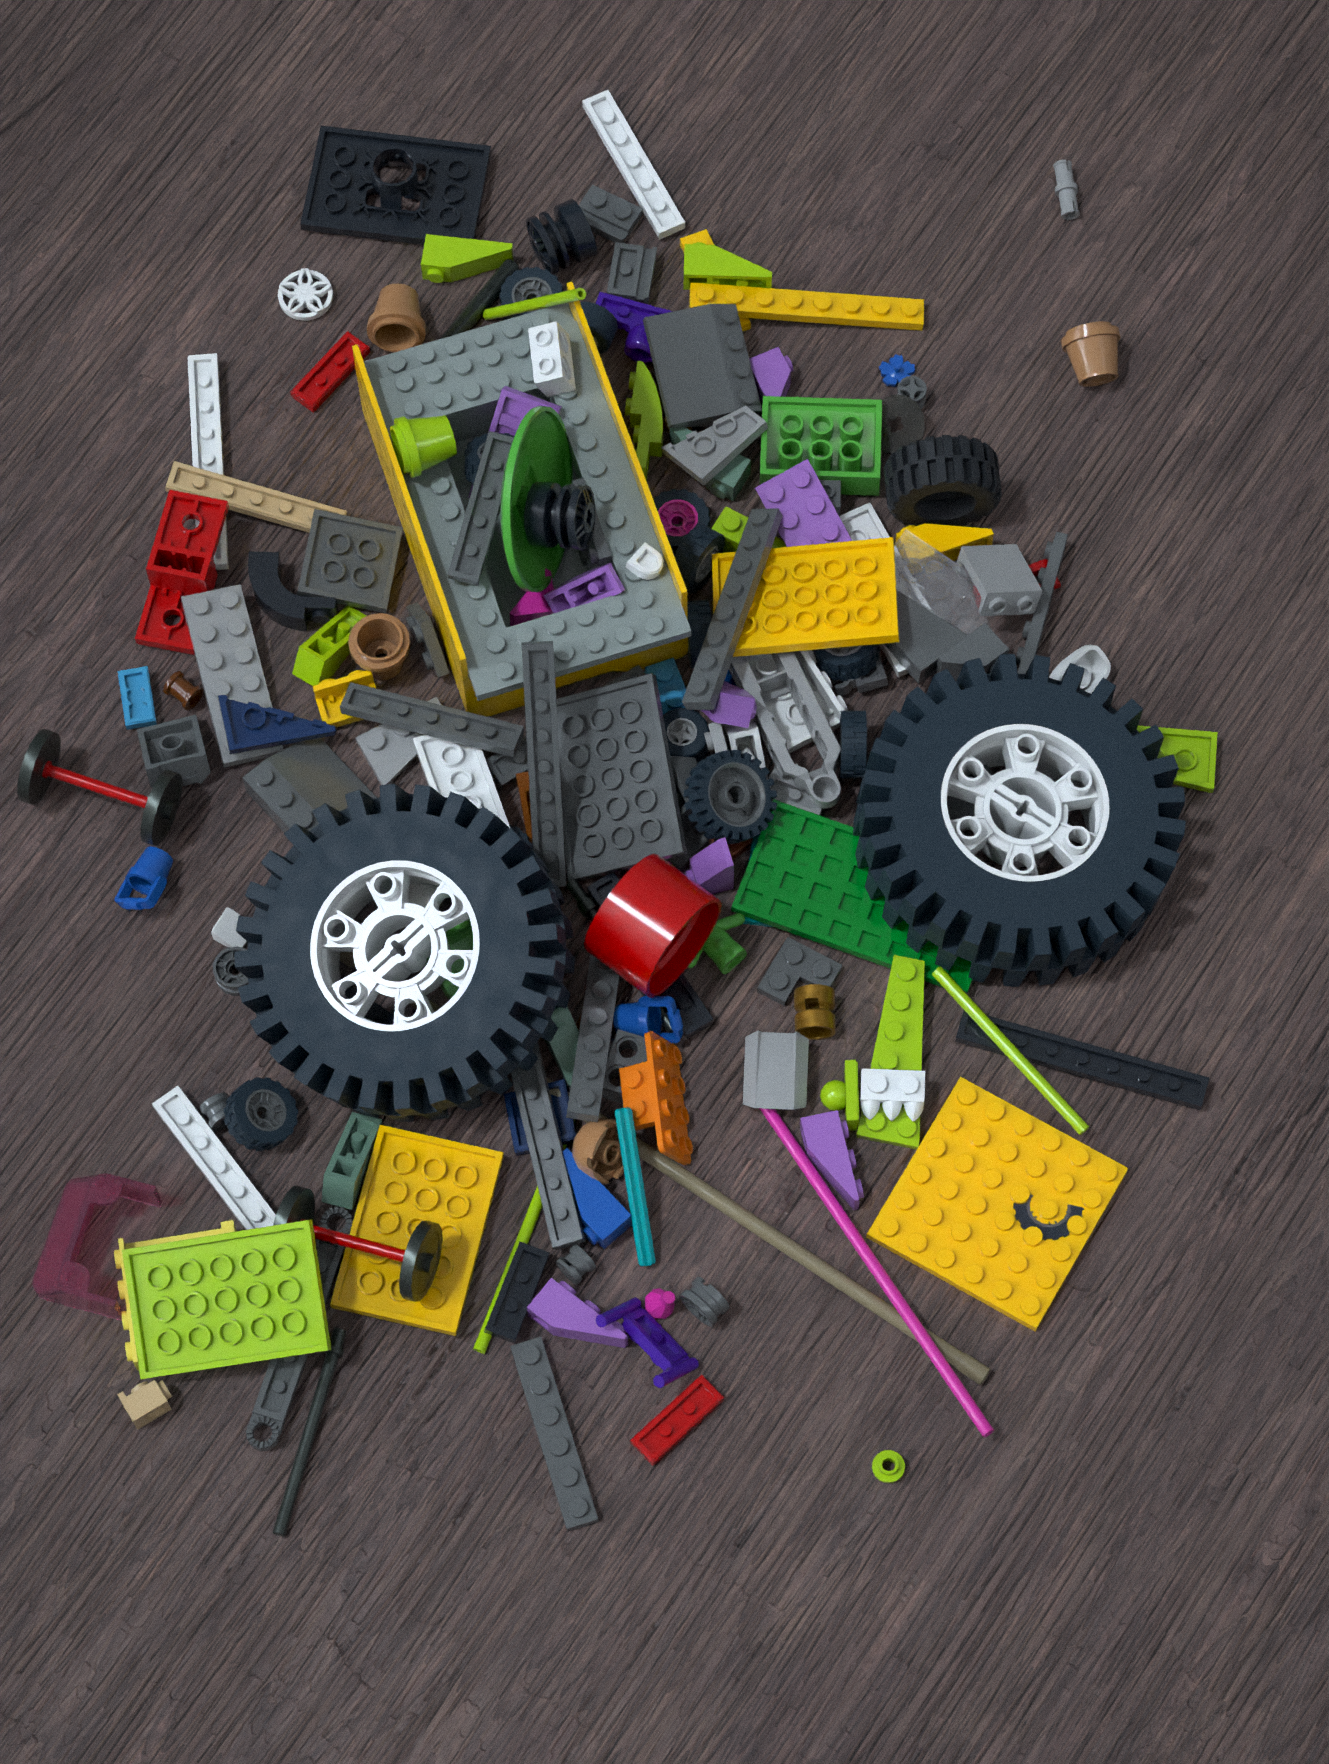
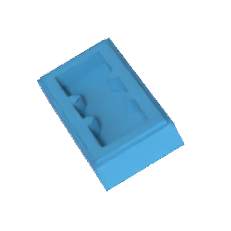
(137, 698)

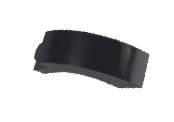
(278, 602)

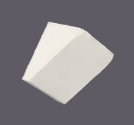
(225, 930)

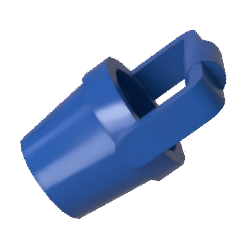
(147, 877)
(646, 1017)

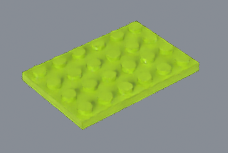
(226, 1299)

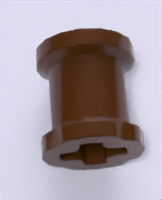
(183, 690)

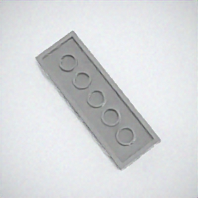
(227, 660)

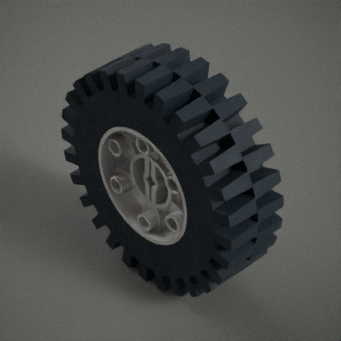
(1039, 733)
(308, 919)

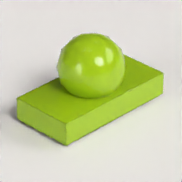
(840, 1095)

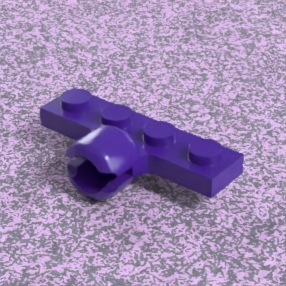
(630, 318)

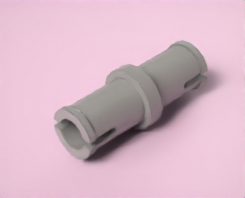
(1066, 189)

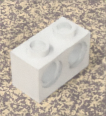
(551, 359)

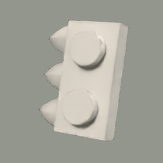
(892, 1090)

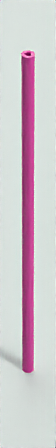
(878, 1272)

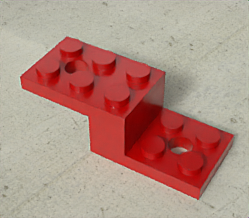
(179, 567)

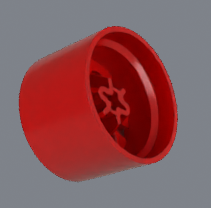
(652, 925)

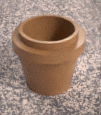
(396, 319)
(1093, 352)
(376, 636)

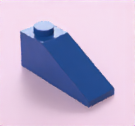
(599, 1210)

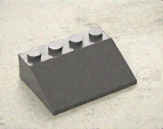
(701, 364)
(299, 781)

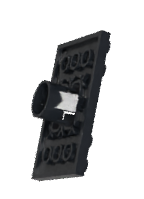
(347, 174)

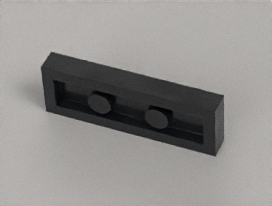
(517, 1292)

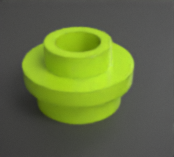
(884, 1475)

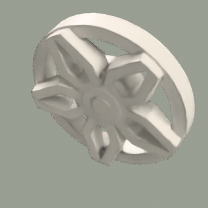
(305, 294)

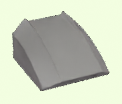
(775, 1070)

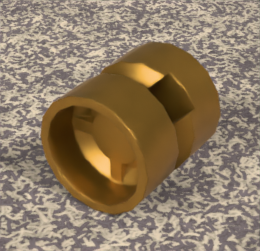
(814, 1007)

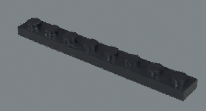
(1091, 1062)

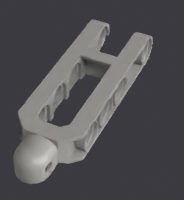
(822, 783)

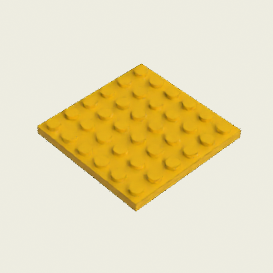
(958, 1199)

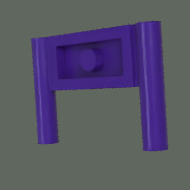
(652, 1339)

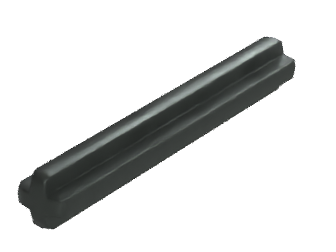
(482, 300)

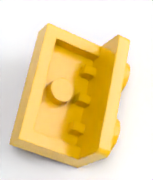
(331, 692)

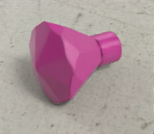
(660, 1303)

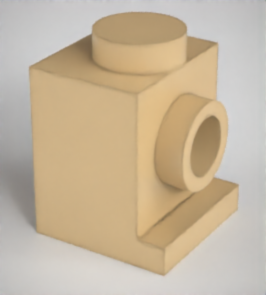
(146, 1402)

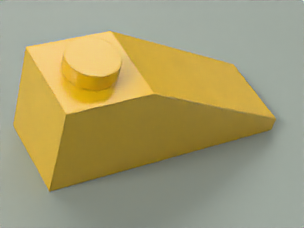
(950, 538)

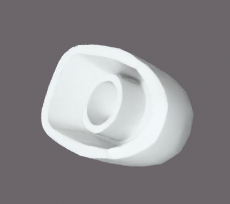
(1092, 659)

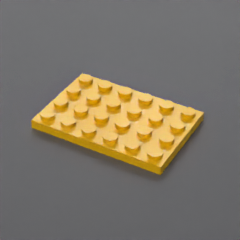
(819, 597)
(411, 1182)

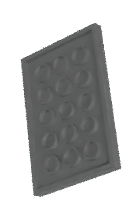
(616, 779)

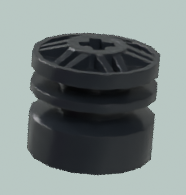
(565, 235)
(559, 515)

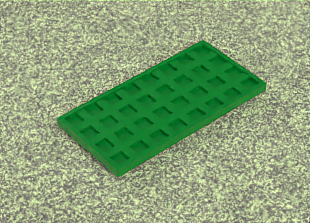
(811, 886)

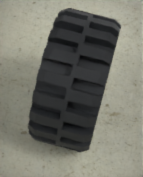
(942, 481)

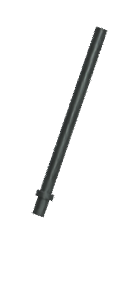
(309, 1432)

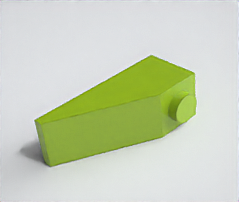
(458, 258)
(717, 266)
(327, 648)

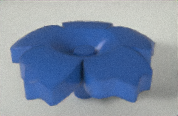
(895, 370)

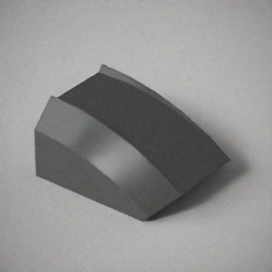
(174, 747)

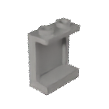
(1001, 579)

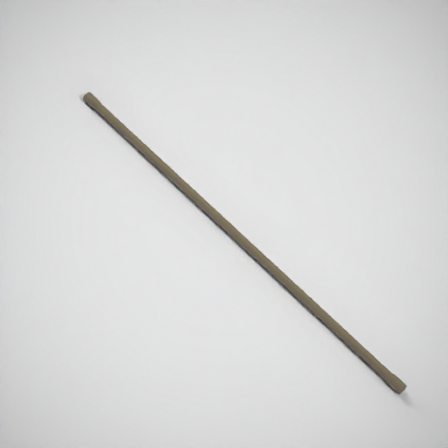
(961, 1361)

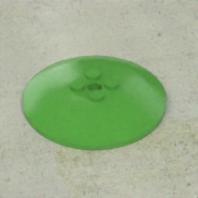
(536, 455)

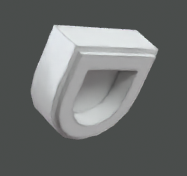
(646, 562)

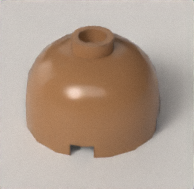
(598, 1150)

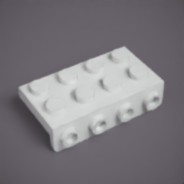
(787, 717)

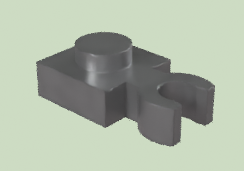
(874, 679)

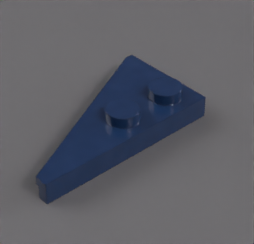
(256, 727)

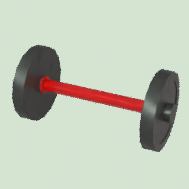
(41, 767)
(418, 1260)

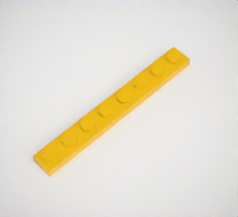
(813, 306)

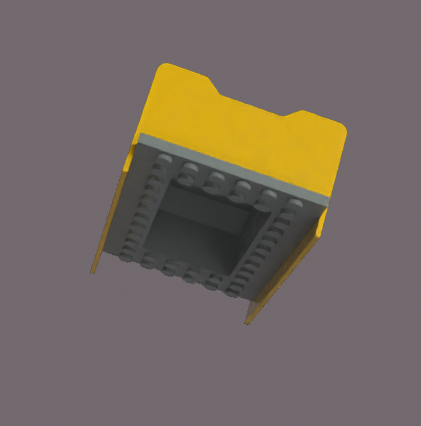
(464, 381)

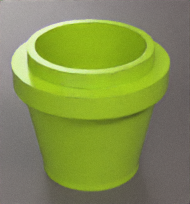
(422, 442)

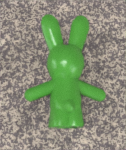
(721, 947)

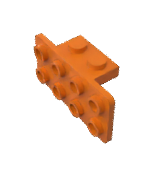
(656, 1097)

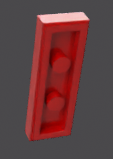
(328, 373)
(677, 1420)

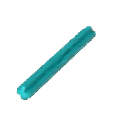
(635, 1186)

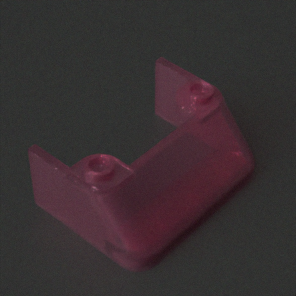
(57, 1274)

